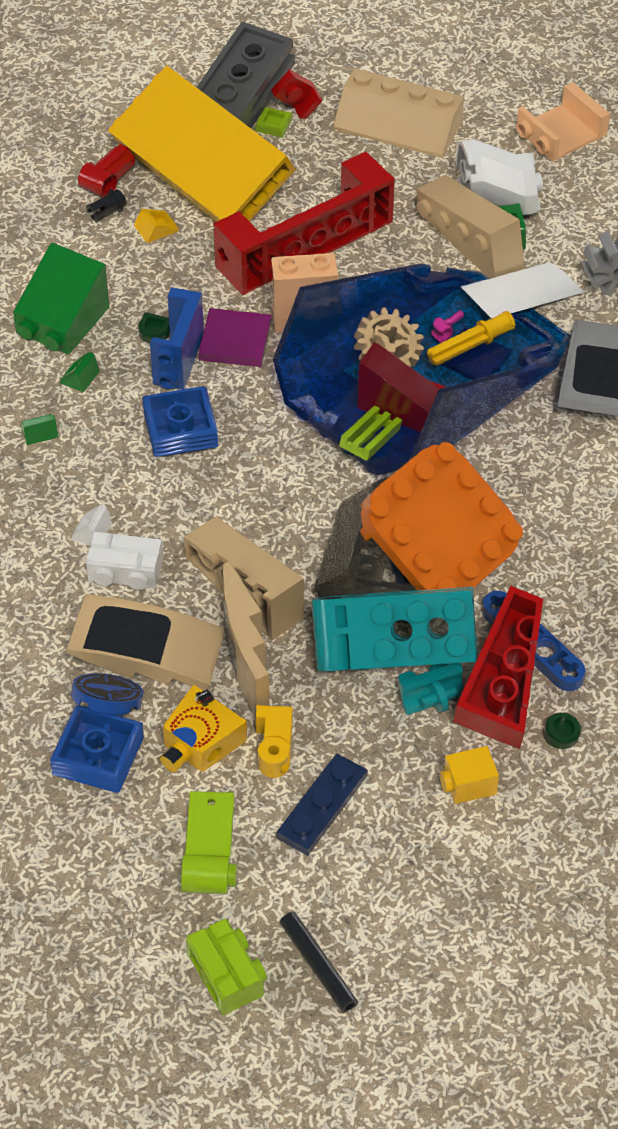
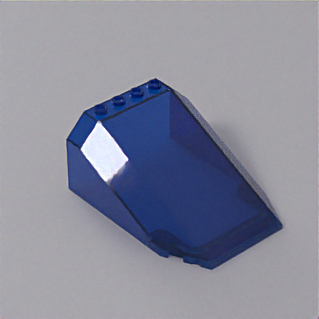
(321, 367)

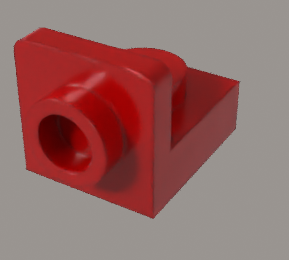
(298, 93)

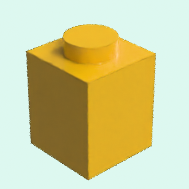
(469, 775)

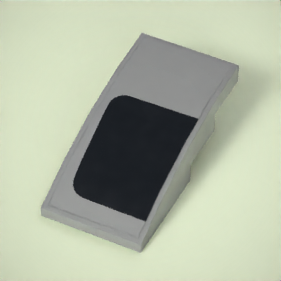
(591, 369)

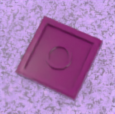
(235, 337)

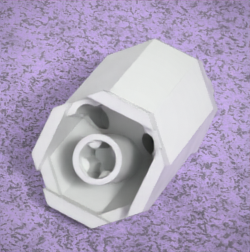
(499, 175)

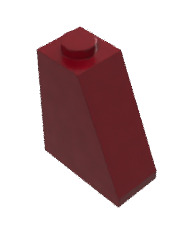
(394, 388)

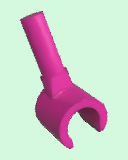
(444, 327)

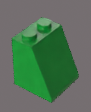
(62, 299)

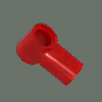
(105, 173)

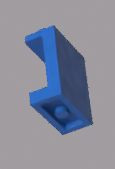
(175, 357)

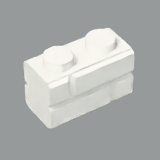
(124, 560)

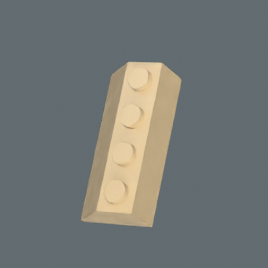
(399, 113)

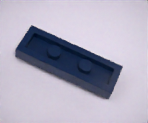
(322, 804)

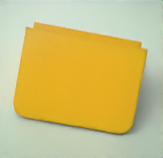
(154, 224)

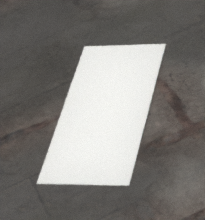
(522, 289)

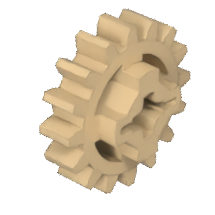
(391, 333)

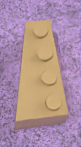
(473, 226)
(269, 581)

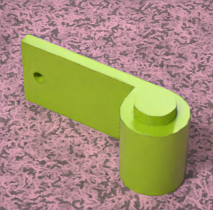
(208, 844)

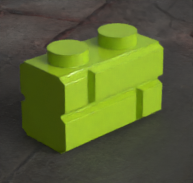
(225, 966)

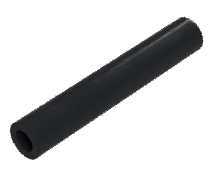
(318, 962)

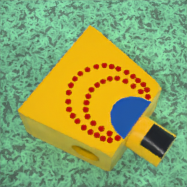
(200, 733)

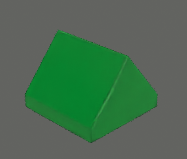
(81, 372)
(39, 429)

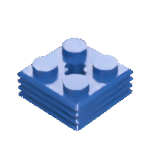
(180, 421)
(78, 754)

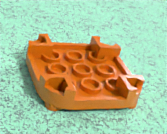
(440, 521)

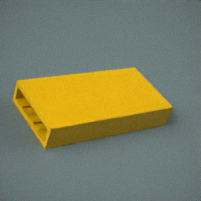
(201, 148)

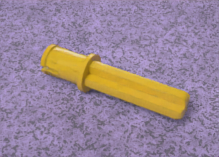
(482, 333)

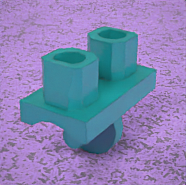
(431, 688)

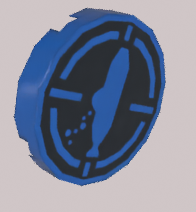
(107, 693)

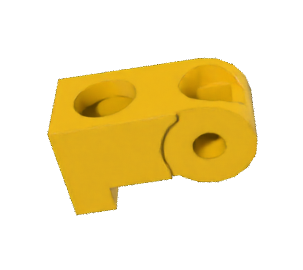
(275, 749)

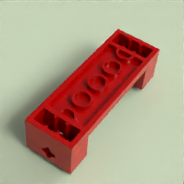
(361, 208)

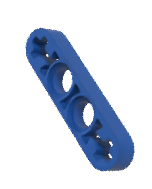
(547, 665)

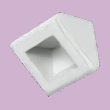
(94, 520)

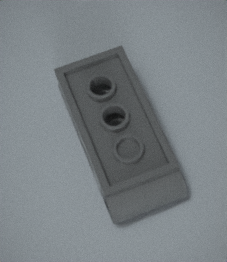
(248, 71)

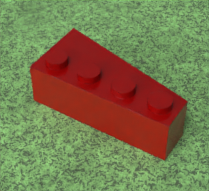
(501, 679)

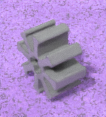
(602, 264)

